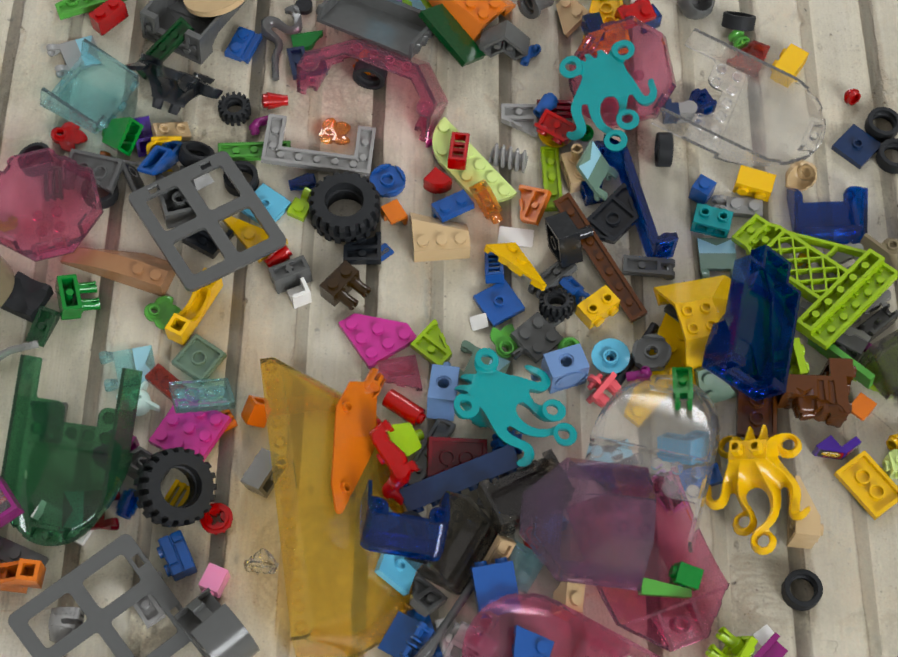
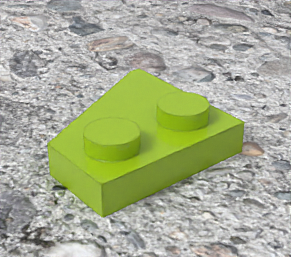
(432, 345)

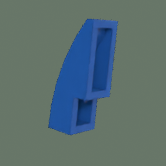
(160, 158)

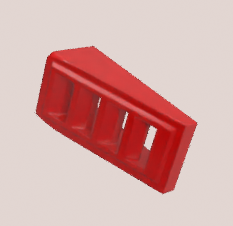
(458, 161)

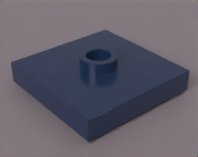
(856, 146)

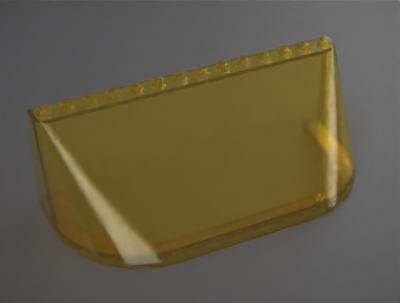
(329, 579)

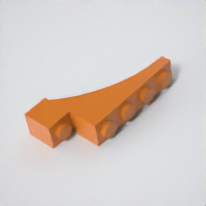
(21, 574)

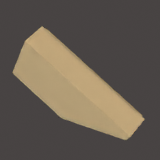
(500, 548)

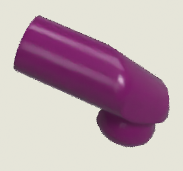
(258, 122)
(642, 374)

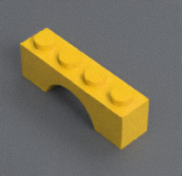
(185, 322)

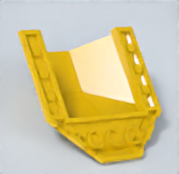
(698, 307)

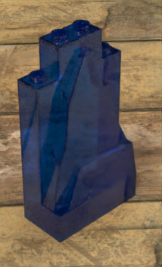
(757, 332)

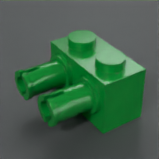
(69, 298)

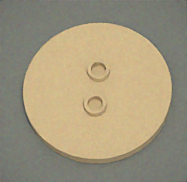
(211, 8)

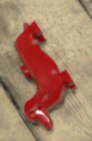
(395, 460)

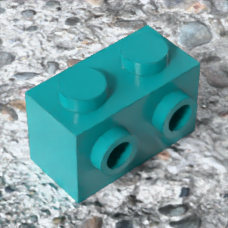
(711, 221)

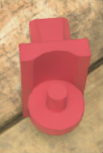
(608, 383)

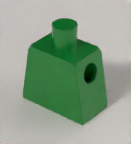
(122, 134)

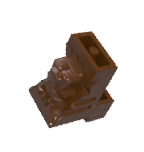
(822, 395)

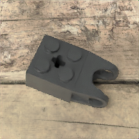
(174, 206)

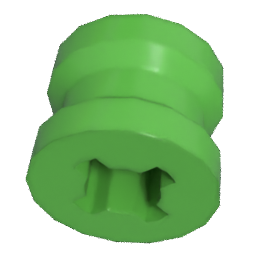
(738, 39)

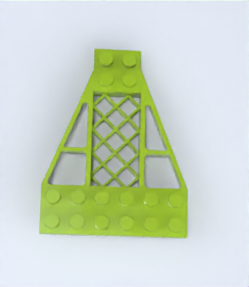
(834, 307)

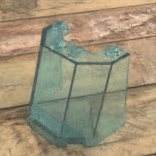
(92, 90)

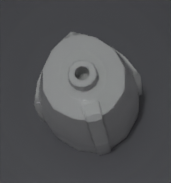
(63, 621)

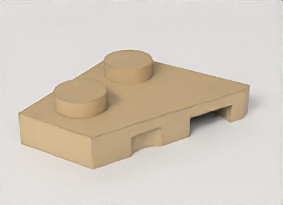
(570, 15)

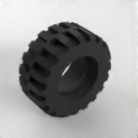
(344, 187)
(199, 480)

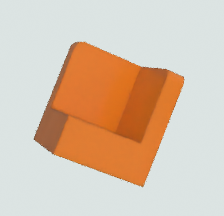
(394, 213)
(862, 406)
(254, 412)

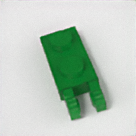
(682, 386)

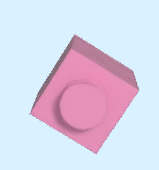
(215, 579)

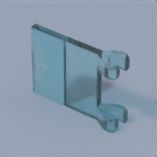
(135, 358)

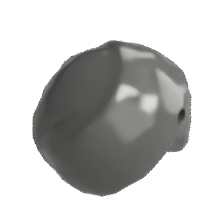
(696, 8)

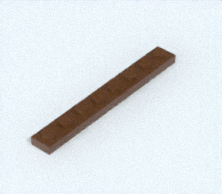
(603, 261)

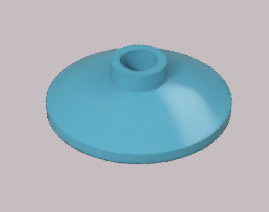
(610, 348)

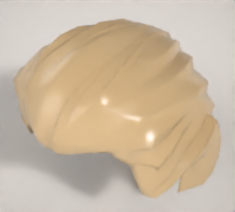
(801, 175)

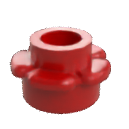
(852, 96)

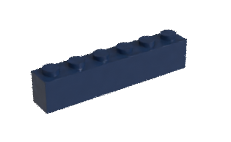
(460, 478)

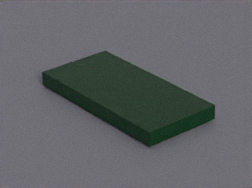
(451, 35)

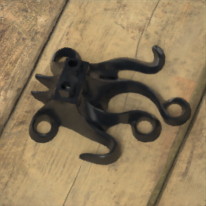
(173, 85)

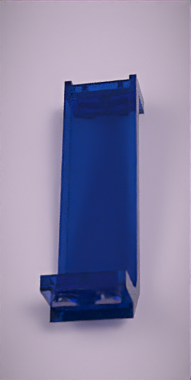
(654, 245)

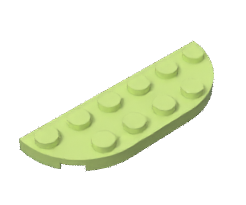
(476, 167)

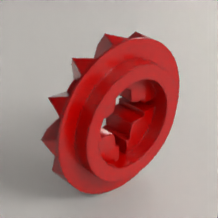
(218, 527)

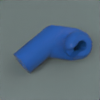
(533, 51)

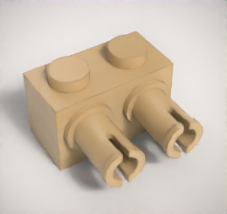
(568, 167)

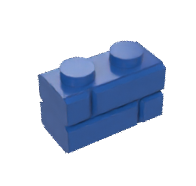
(177, 555)

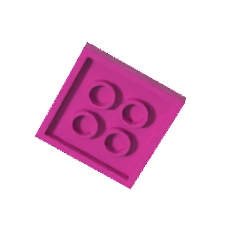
(190, 430)

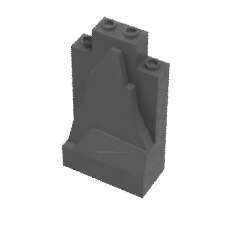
(197, 46)

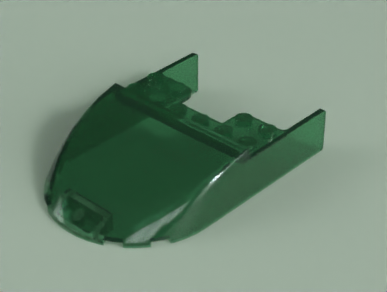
(64, 465)

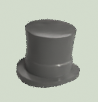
(532, 8)

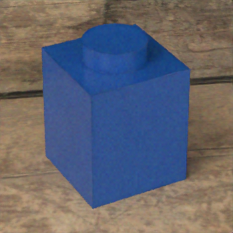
(702, 189)

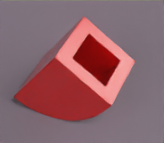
(437, 182)

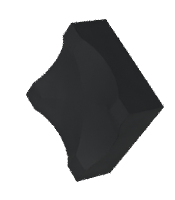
(27, 297)

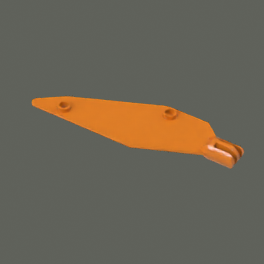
(351, 443)

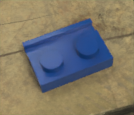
(243, 45)

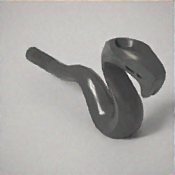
(270, 22)

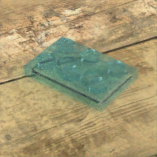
(201, 395)

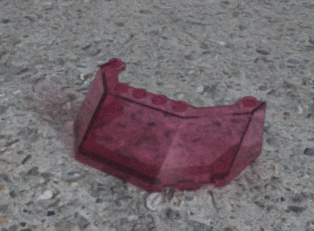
(432, 103)

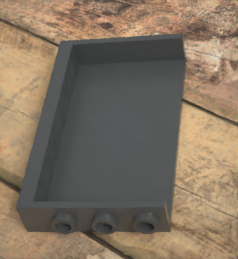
(379, 22)

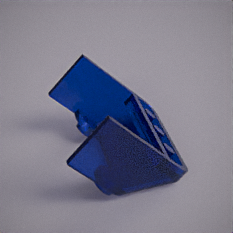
(402, 533)

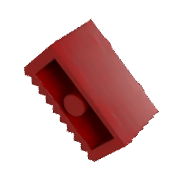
(108, 16)

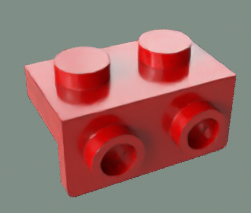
(640, 9)
(554, 126)

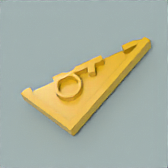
(247, 233)
(516, 261)

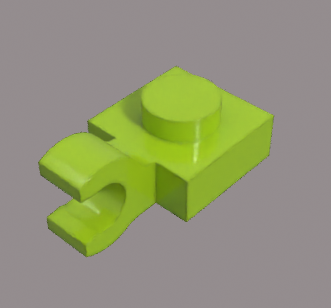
(300, 207)

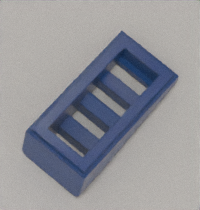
(493, 277)

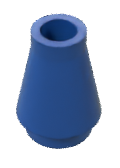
(547, 101)

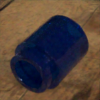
(127, 504)

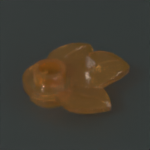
(334, 132)

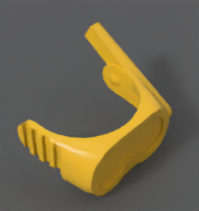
(159, 140)

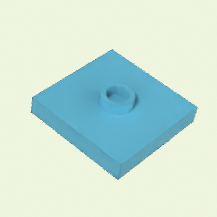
(273, 202)
(395, 572)

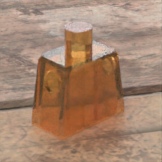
(484, 196)

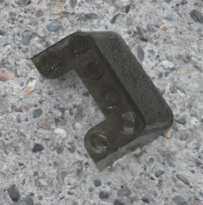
(467, 541)

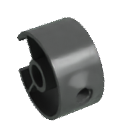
(215, 628)

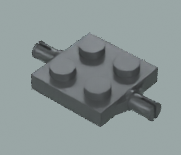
(535, 337)

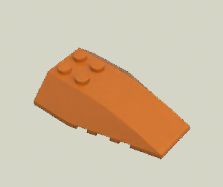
(475, 14)

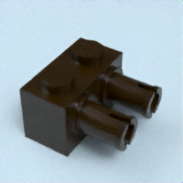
(340, 283)

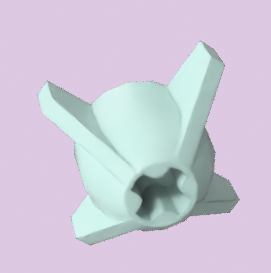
(144, 401)

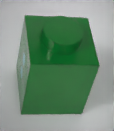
(685, 575)

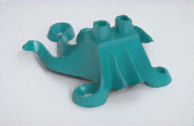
(602, 79)
(492, 403)

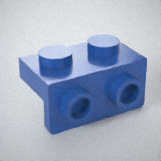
(452, 206)

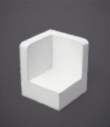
(300, 294)

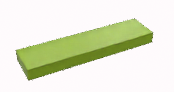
(551, 174)

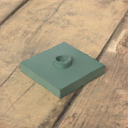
(199, 358)

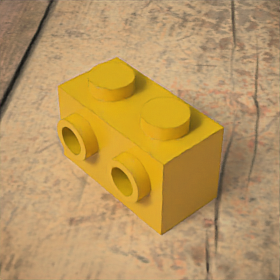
(598, 307)

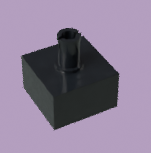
(565, 238)

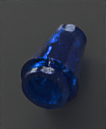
(299, 183)

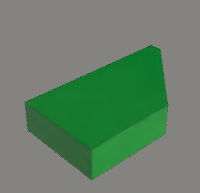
(306, 39)

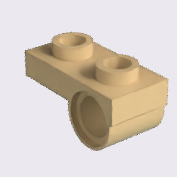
(172, 129)

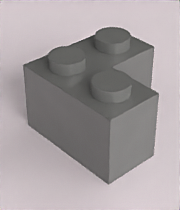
(504, 38)

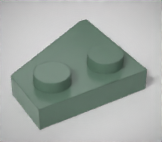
(713, 386)

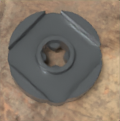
(659, 345)

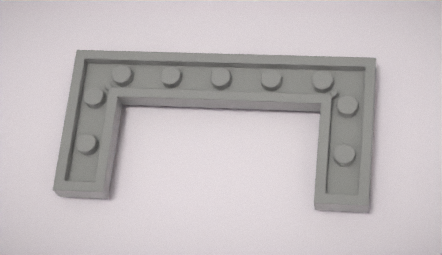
(277, 154)

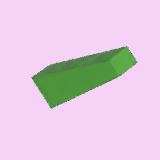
(661, 589)

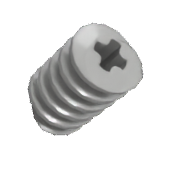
(508, 157)

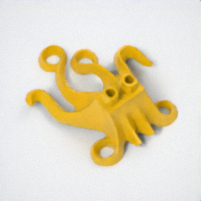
(757, 465)

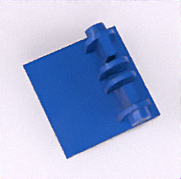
(405, 636)

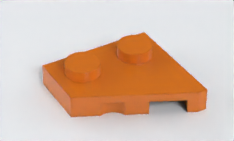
(533, 203)

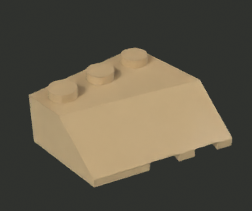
(438, 240)

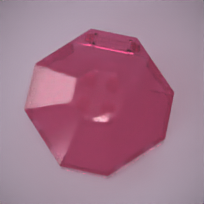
(648, 61)
(46, 204)

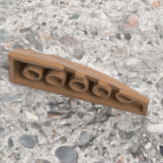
(125, 267)

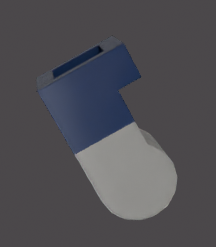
(685, 109)

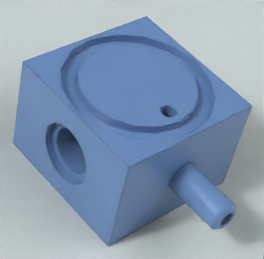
(565, 368)
(441, 391)

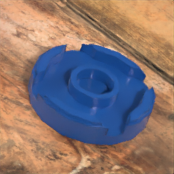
(388, 180)

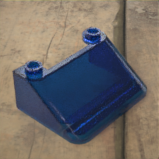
(832, 220)

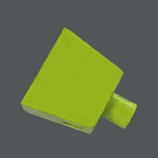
(406, 438)

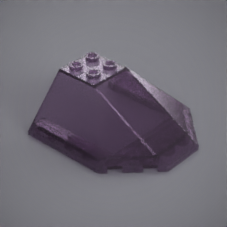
(592, 522)

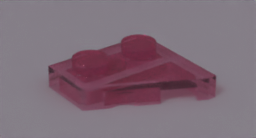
(401, 371)

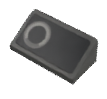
(132, 177)

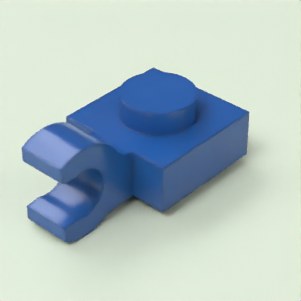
(574, 288)

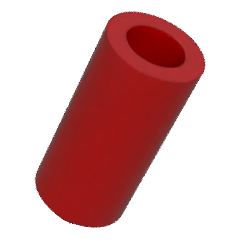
(404, 407)

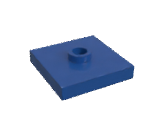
(499, 303)

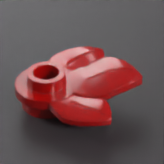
(70, 136)

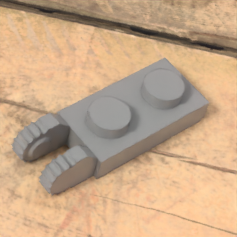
(740, 206)

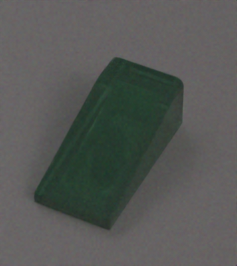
(43, 325)

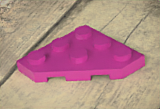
(376, 337)

